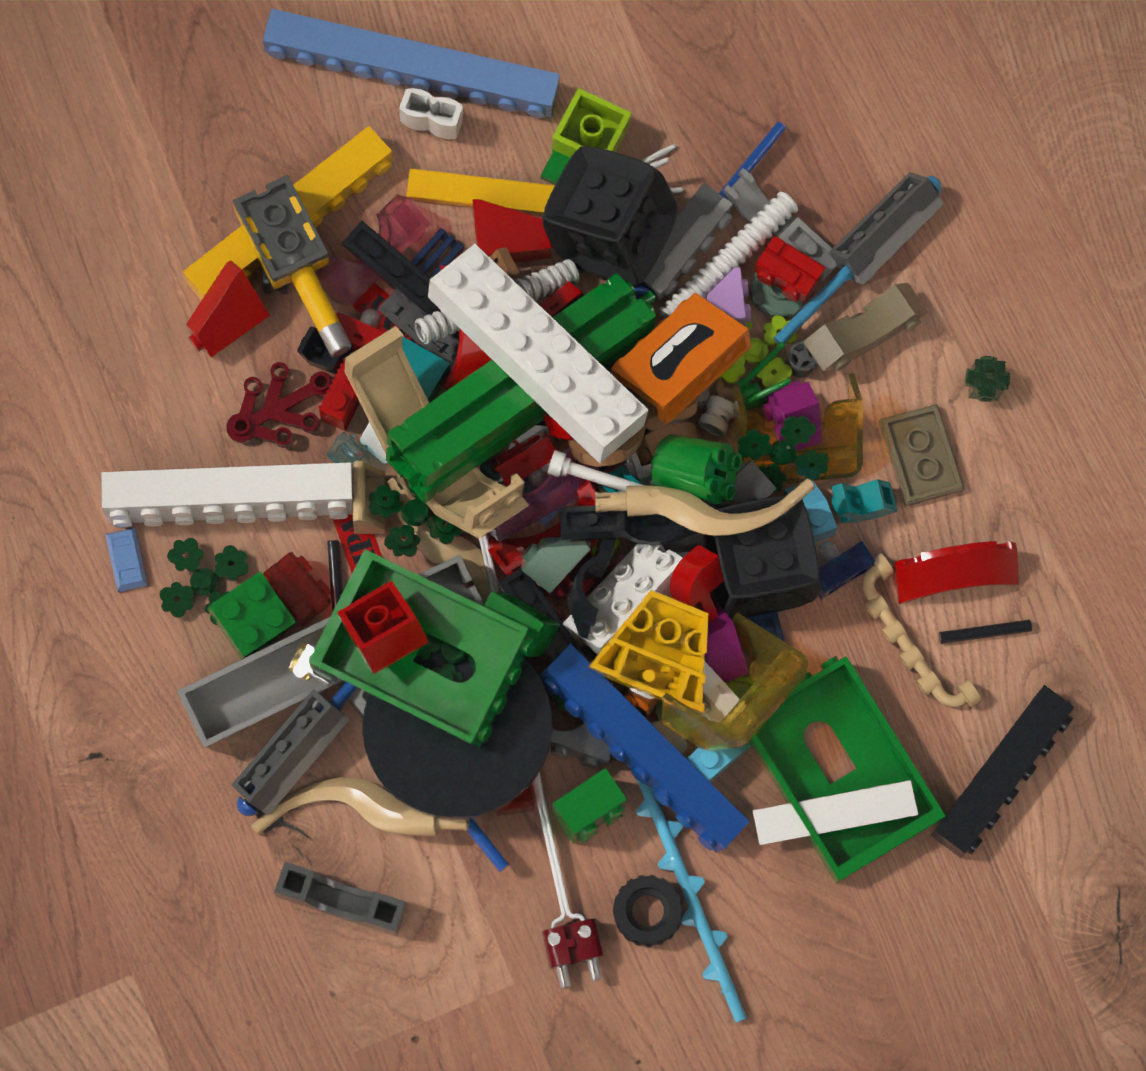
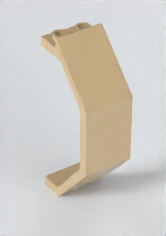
(391, 395)

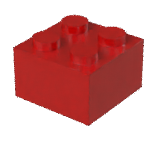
(382, 627)

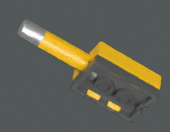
(291, 252)

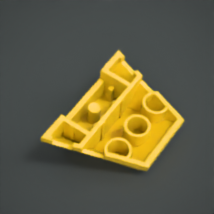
(659, 651)

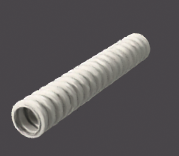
(735, 252)
(536, 286)

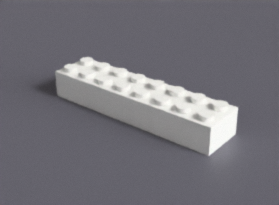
(537, 353)
(227, 494)

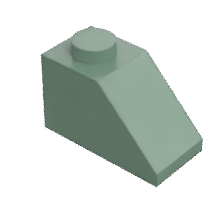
(553, 559)

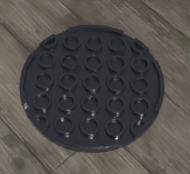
(449, 775)

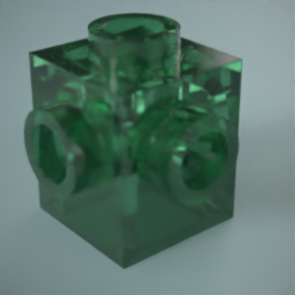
(984, 388)

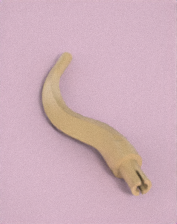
(693, 512)
(440, 552)
(371, 802)

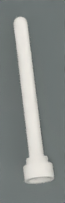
(562, 466)

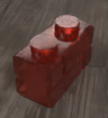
(298, 588)

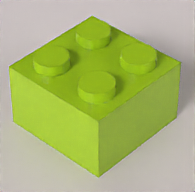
(591, 123)

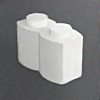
(424, 112)

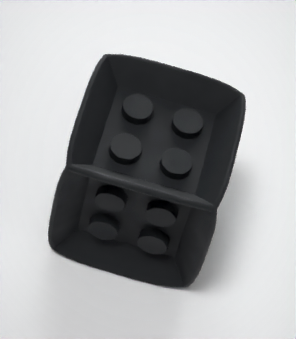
(610, 214)
(768, 565)

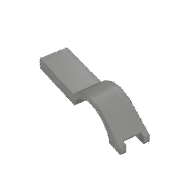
(750, 200)

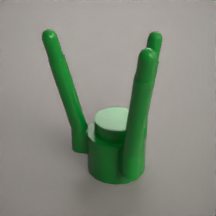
(751, 393)

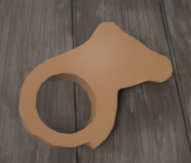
(631, 445)

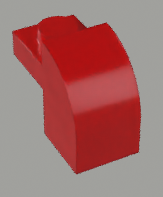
(695, 578)

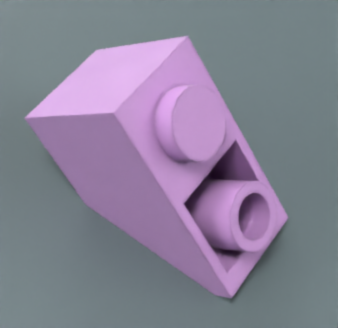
(729, 296)

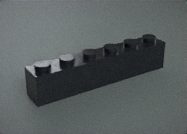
(1002, 772)

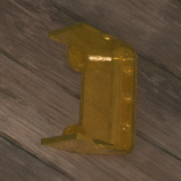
(840, 435)
(774, 675)

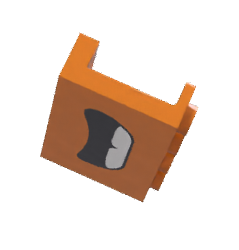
(682, 356)

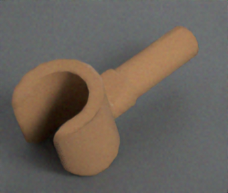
(724, 392)

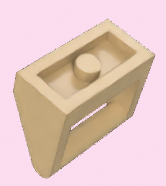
(366, 480)

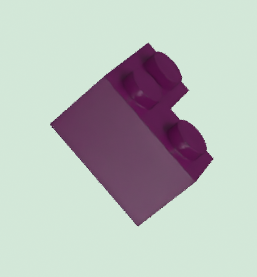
(794, 401)
(723, 647)

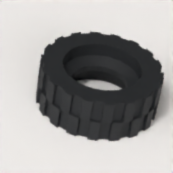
(631, 893)

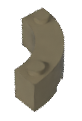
(853, 336)

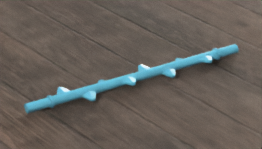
(690, 887)

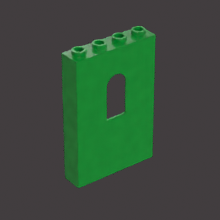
(487, 636)
(845, 705)

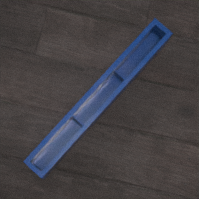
(643, 749)

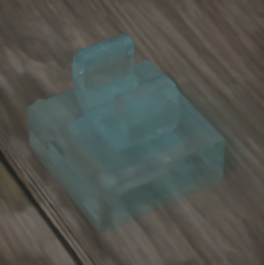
(346, 450)

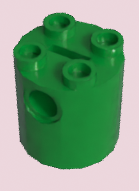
(696, 467)

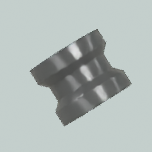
(801, 353)

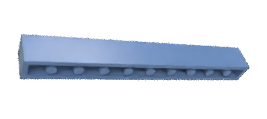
(410, 63)

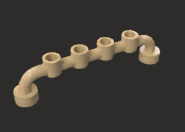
(911, 655)

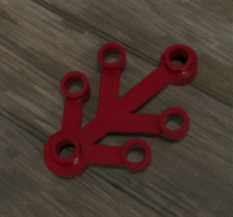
(275, 408)

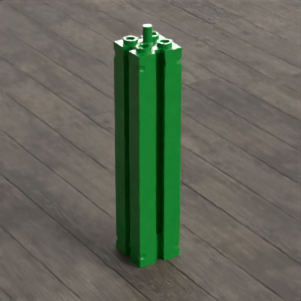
(493, 410)

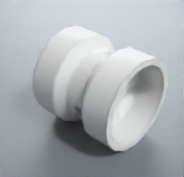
(717, 416)

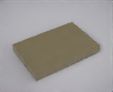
(921, 455)

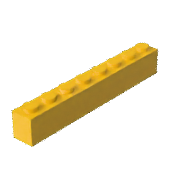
(320, 192)

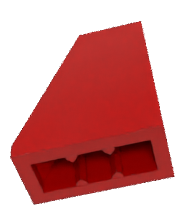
(505, 227)
(225, 311)

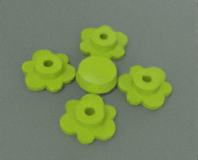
(758, 352)

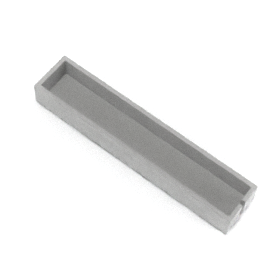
(261, 681)

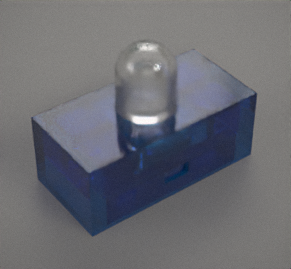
(843, 567)

